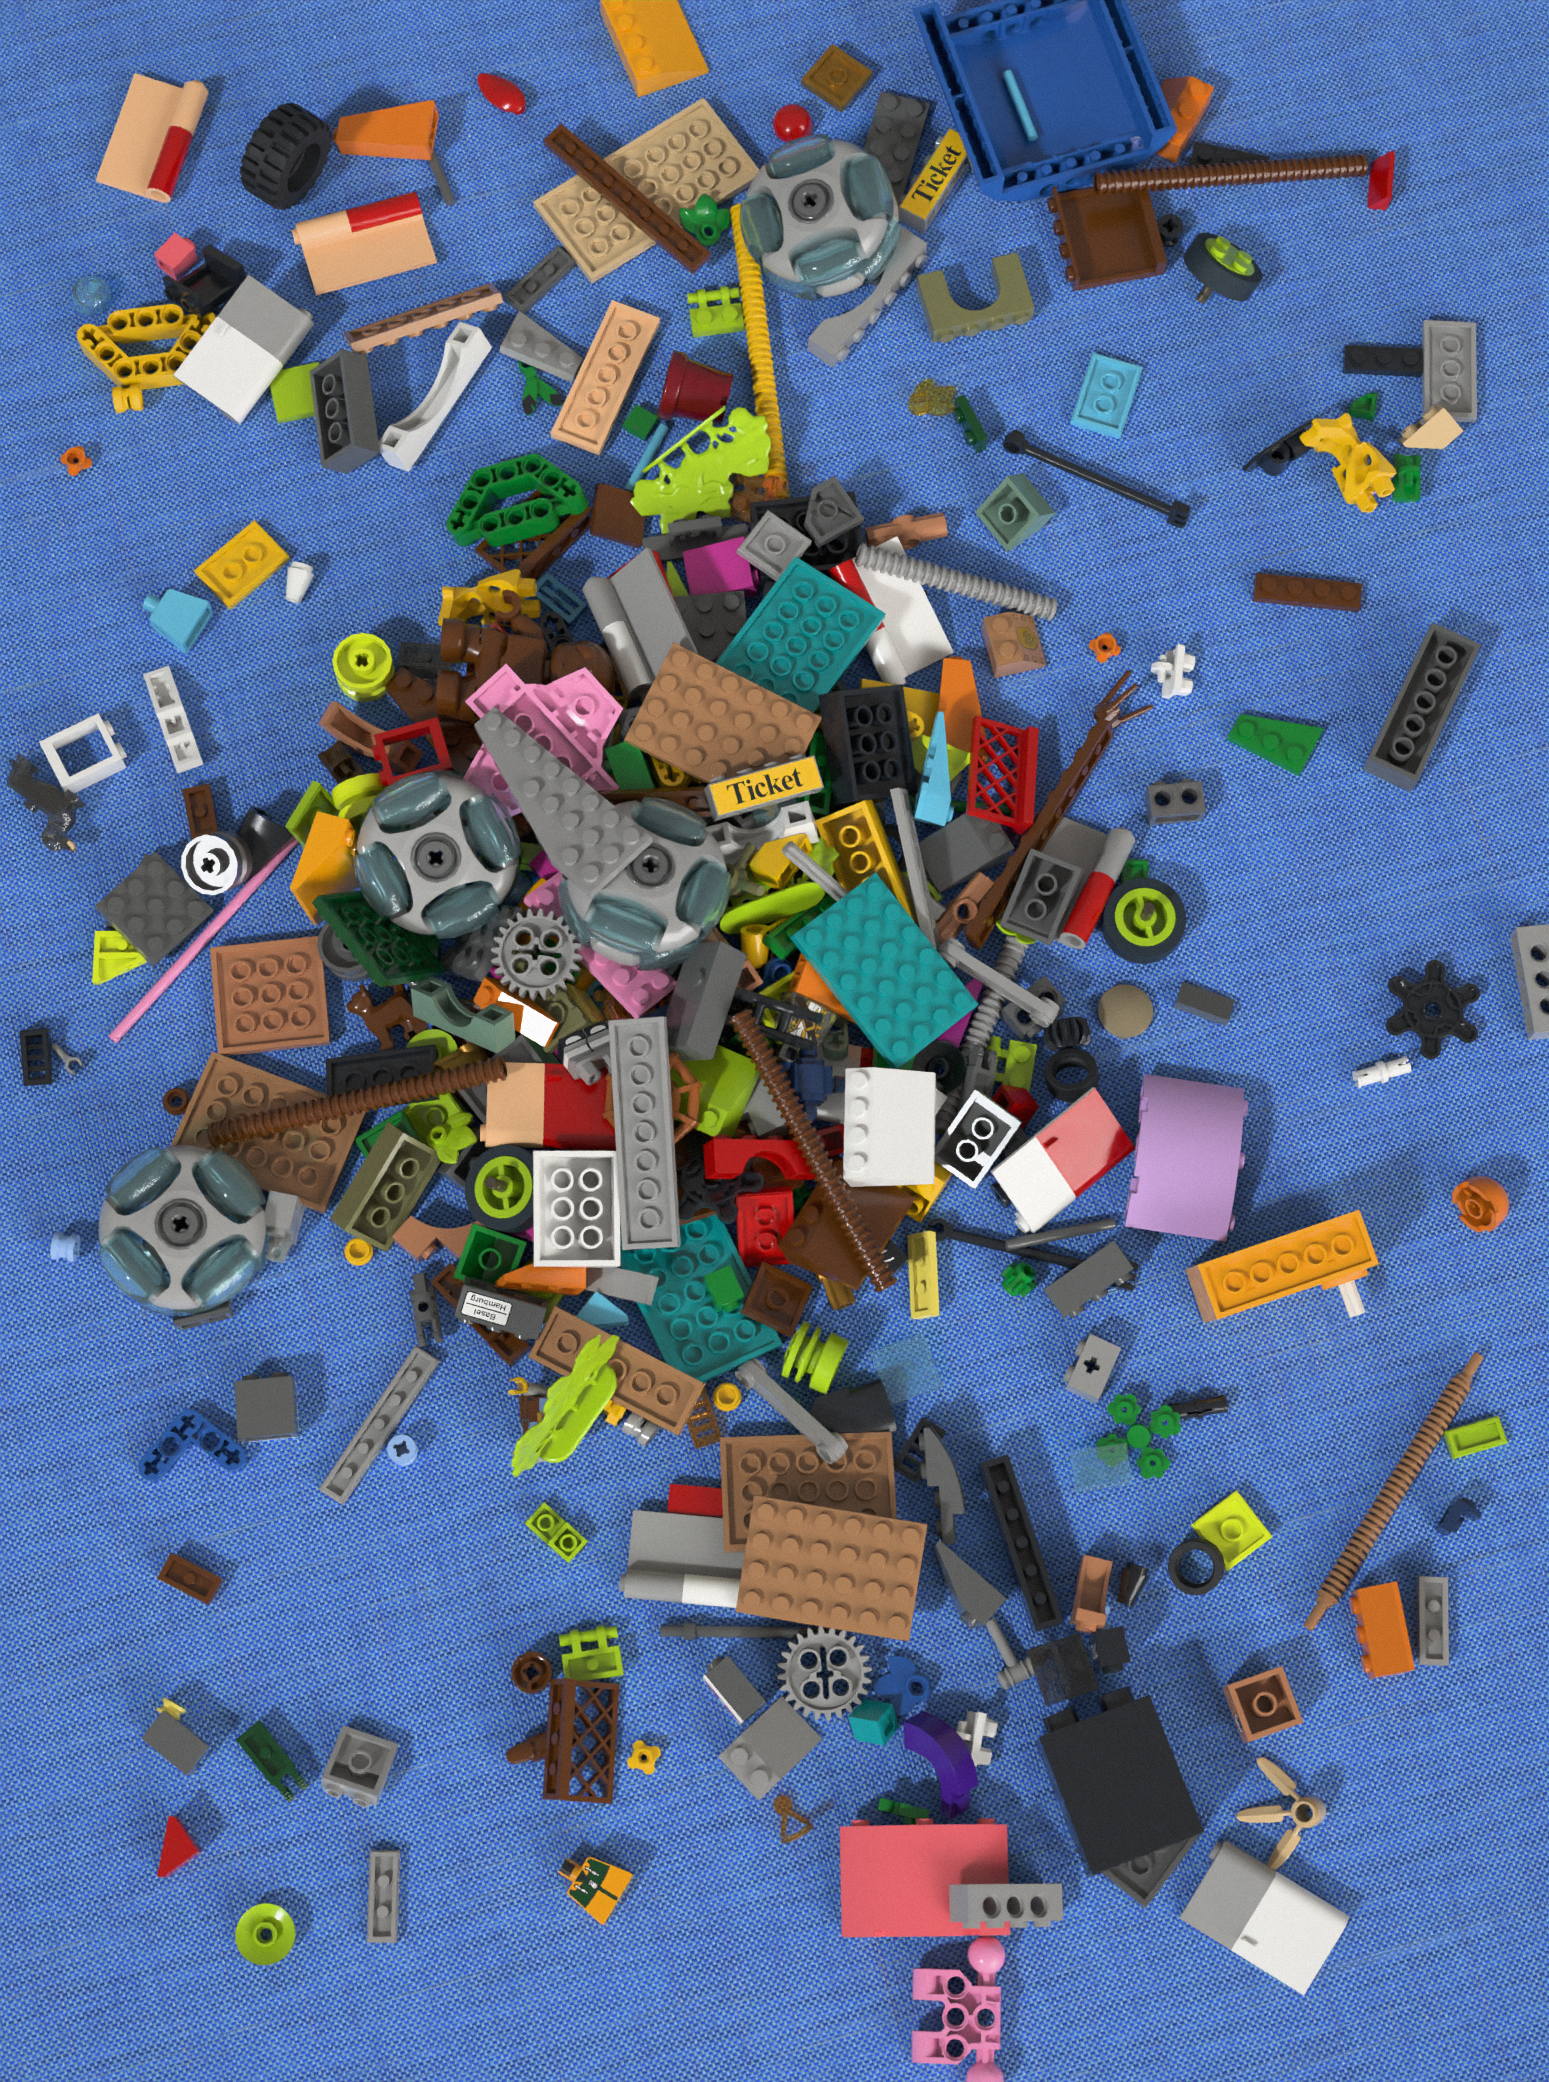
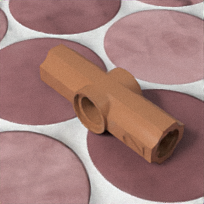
(908, 530)
(971, 896)

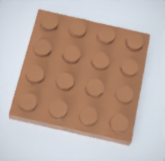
(269, 996)

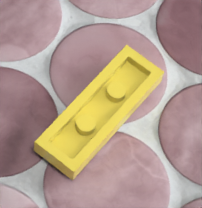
(923, 1275)

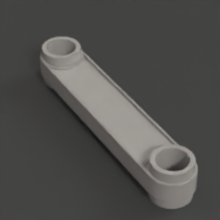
(1042, 1010)
(828, 1445)

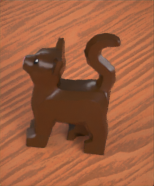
(387, 1015)

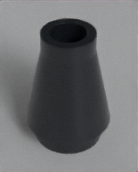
(1131, 1583)

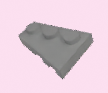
(540, 349)

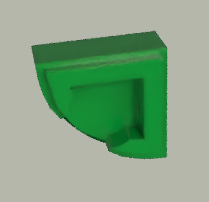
(1364, 407)

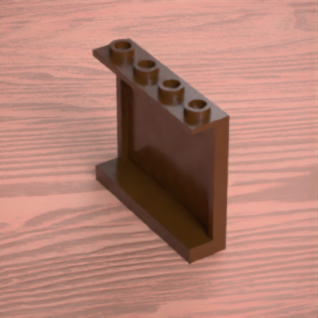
(1106, 237)

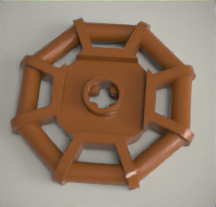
(692, 1086)

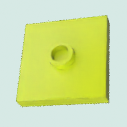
(1232, 1529)

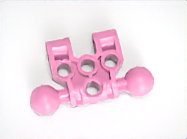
(986, 1957)

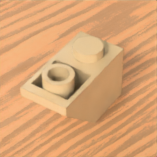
(1432, 431)

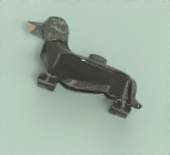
(48, 799)

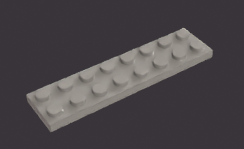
(644, 1133)

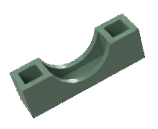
(437, 1004)

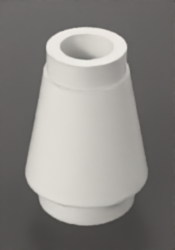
(298, 580)

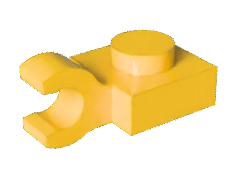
(614, 1412)

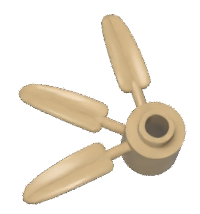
(1274, 1813)

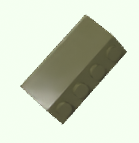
(386, 1187)

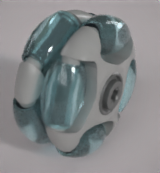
(820, 218)
(660, 900)
(418, 904)
(186, 1174)

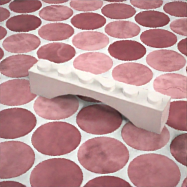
(462, 357)

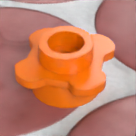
(75, 453)
(1104, 640)

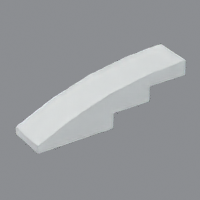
(173, 719)

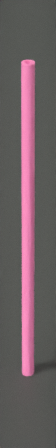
(201, 941)

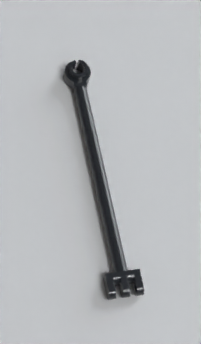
(1177, 513)
(1028, 1252)

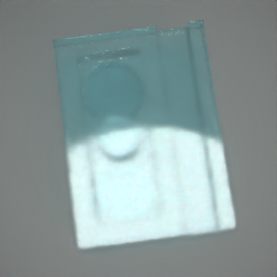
(1100, 1467)

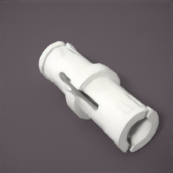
(1381, 1072)

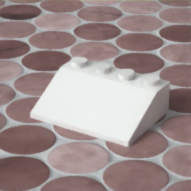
(889, 1127)
(576, 1209)

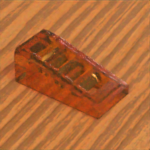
(709, 1439)

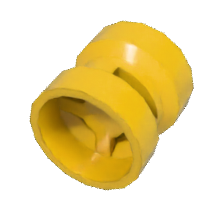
(122, 395)

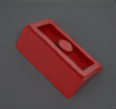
(1381, 181)

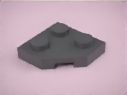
(830, 512)

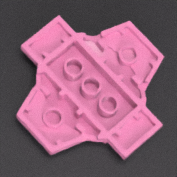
(564, 717)

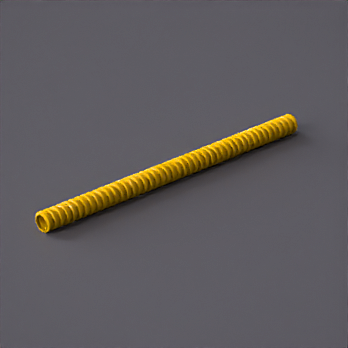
(759, 351)

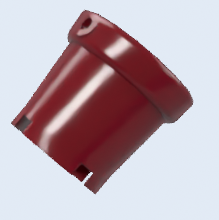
(693, 390)

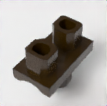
(340, 763)

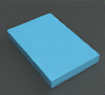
(1106, 395)

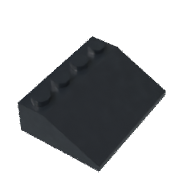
(794, 512)
(867, 743)

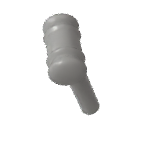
(1016, 1670)

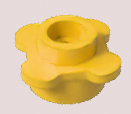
(641, 1749)

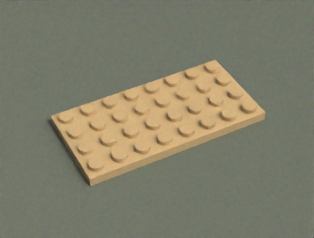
(669, 166)

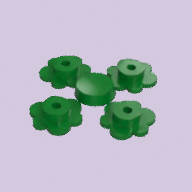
(1140, 1435)

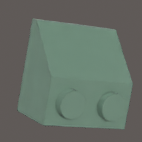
(1014, 511)

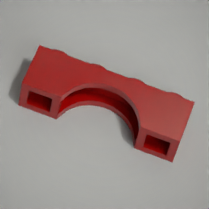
(727, 1157)

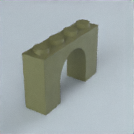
(949, 320)

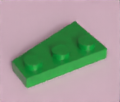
(1275, 740)

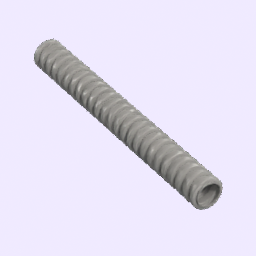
(956, 582)
(982, 1024)

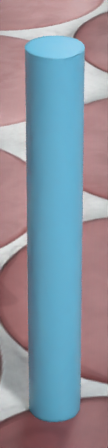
(1020, 105)
(647, 456)

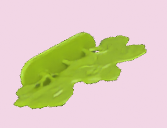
(703, 478)
(782, 903)
(570, 1408)

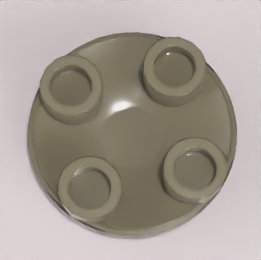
(1125, 1011)

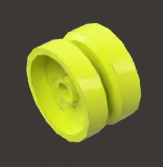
(363, 667)
(355, 796)

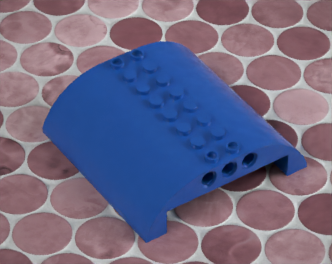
(1078, 77)

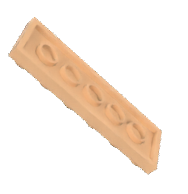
(605, 377)

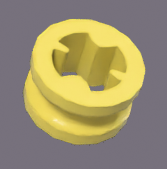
(172, 1708)

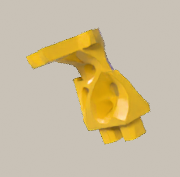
(1361, 478)
(482, 600)

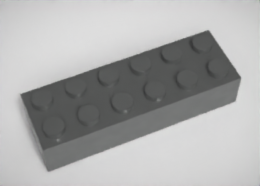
(1421, 707)

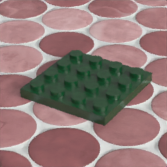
(379, 945)

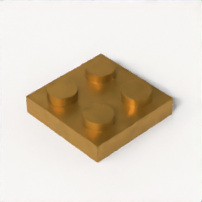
(836, 78)

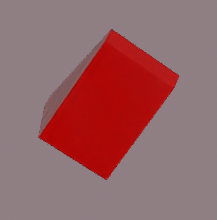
(177, 1848)

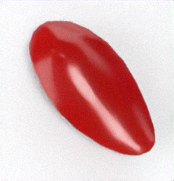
(502, 93)

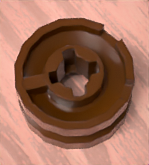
(540, 1681)

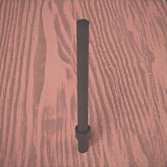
(690, 1631)

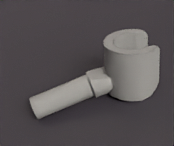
(66, 1058)

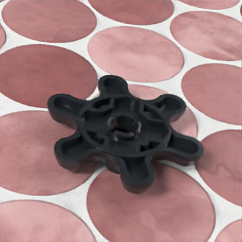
(1447, 999)
(715, 1197)

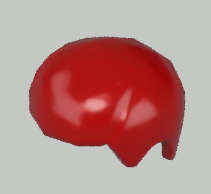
(792, 122)

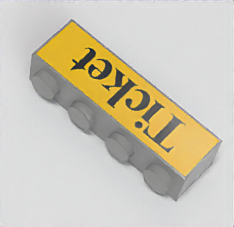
(934, 182)
(763, 787)

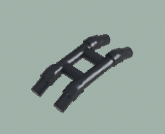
(787, 1011)

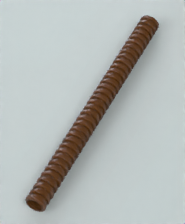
(1230, 174)
(356, 1102)
(813, 1150)

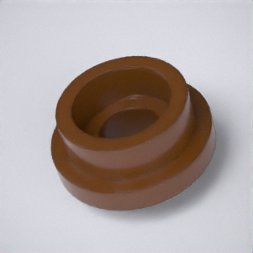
(173, 1094)

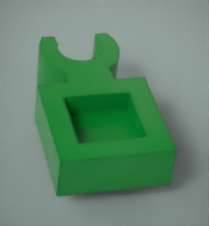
(908, 1812)

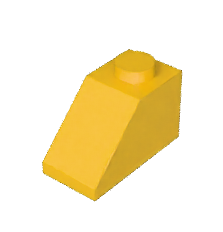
(772, 866)

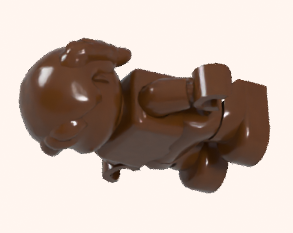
(522, 652)

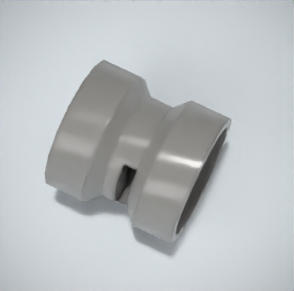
(640, 1428)

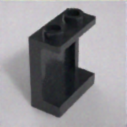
(208, 284)

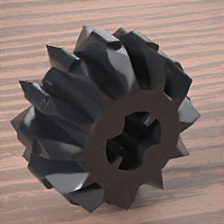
(1067, 1033)

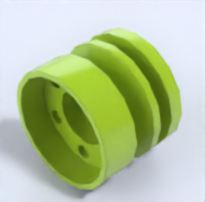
(814, 1357)

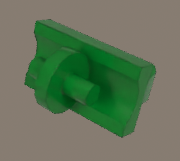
(1407, 478)

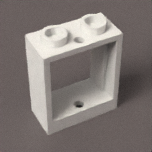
(94, 773)

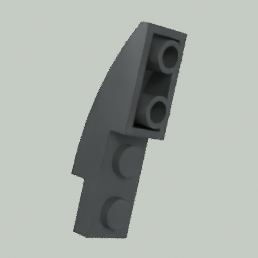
(942, 1472)

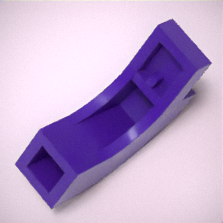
(949, 1757)

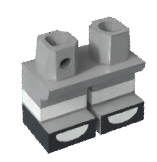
(586, 1052)

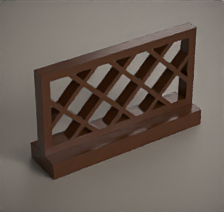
(547, 552)
(562, 1740)

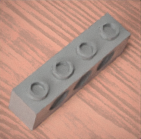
(1527, 968)
(1005, 1903)

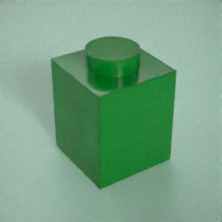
(723, 1289)

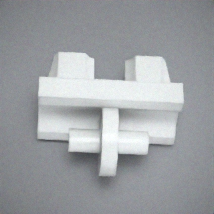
(1171, 669)
(971, 1733)

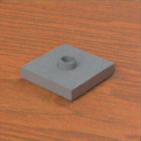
(773, 545)

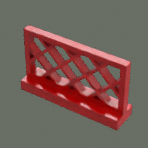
(1024, 774)

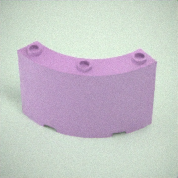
(1186, 1158)

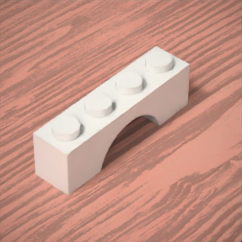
(791, 821)

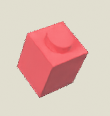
(176, 256)

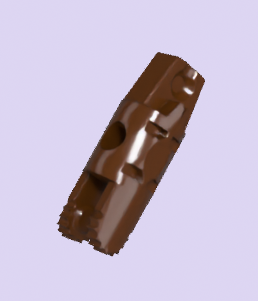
(532, 1749)

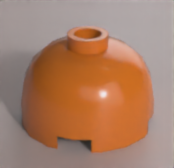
(1481, 1202)

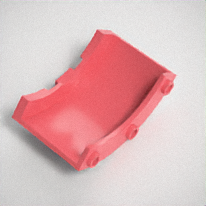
(901, 1875)

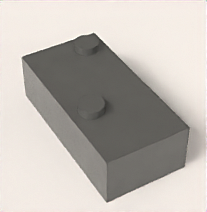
(344, 411)
(703, 1000)

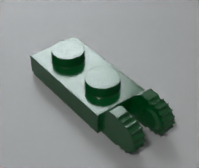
(270, 1758)

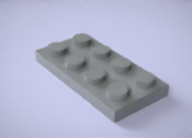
(1450, 368)

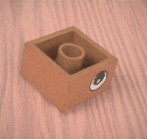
(1262, 1704)

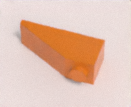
(528, 1016)
(545, 1279)

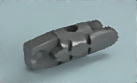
(421, 1297)

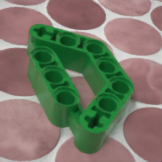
(476, 523)

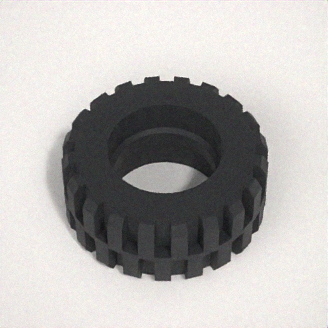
(285, 156)

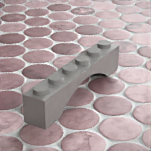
(835, 335)

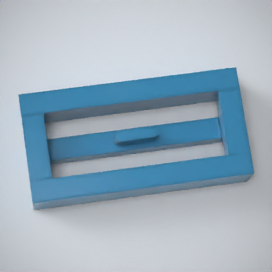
(574, 613)

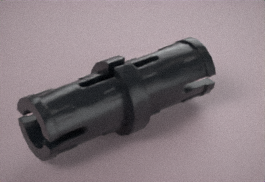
(1200, 1407)

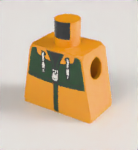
(595, 1885)

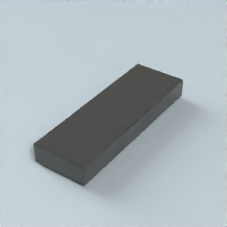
(540, 280)

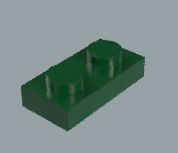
(973, 431)

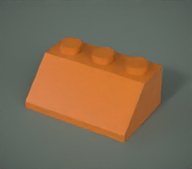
(1187, 102)
(1382, 1630)

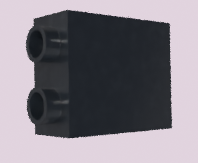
(1117, 1782)

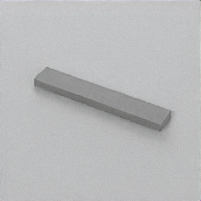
(915, 865)
(379, 1425)

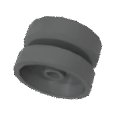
(339, 957)

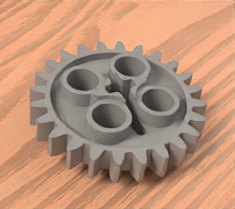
(533, 978)
(798, 1674)

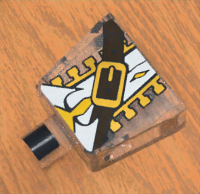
(802, 1027)

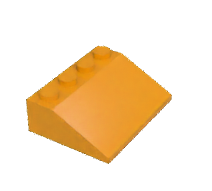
(653, 43)
(325, 862)

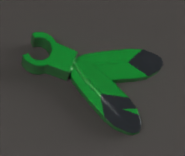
(535, 387)

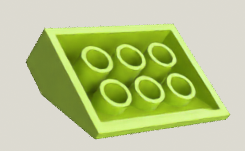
(725, 1090)

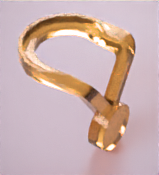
(783, 1806)

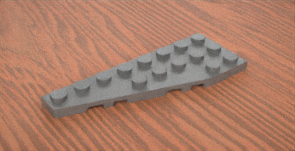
(571, 820)

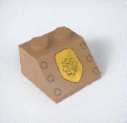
(1012, 643)

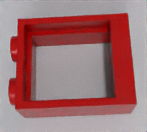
(405, 733)

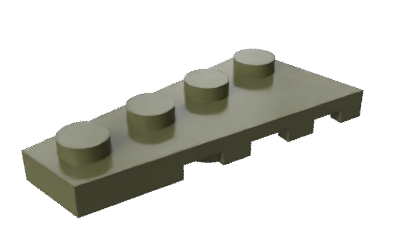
(561, 1008)

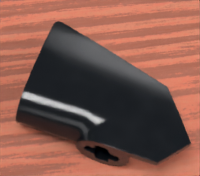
(1275, 457)
(262, 836)
(855, 1409)

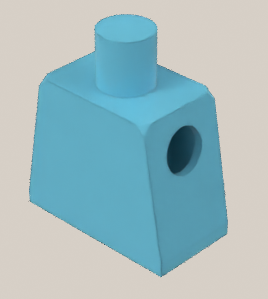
(178, 617)

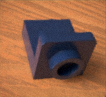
(1452, 1519)

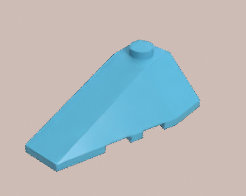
(934, 793)

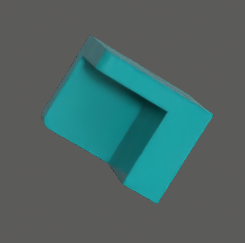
(873, 1722)

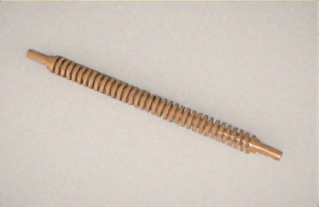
(1389, 1498)

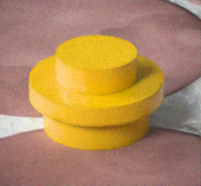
(358, 1252)
(726, 1397)

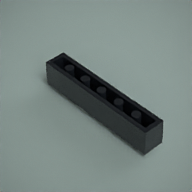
(1020, 1544)

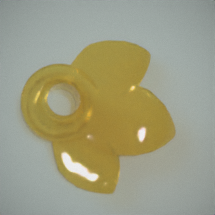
(931, 399)

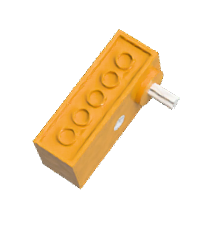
(1320, 1254)

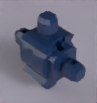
(813, 1081)

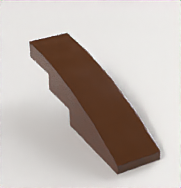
(505, 1344)

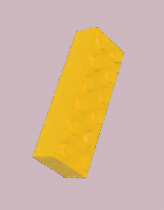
(863, 850)

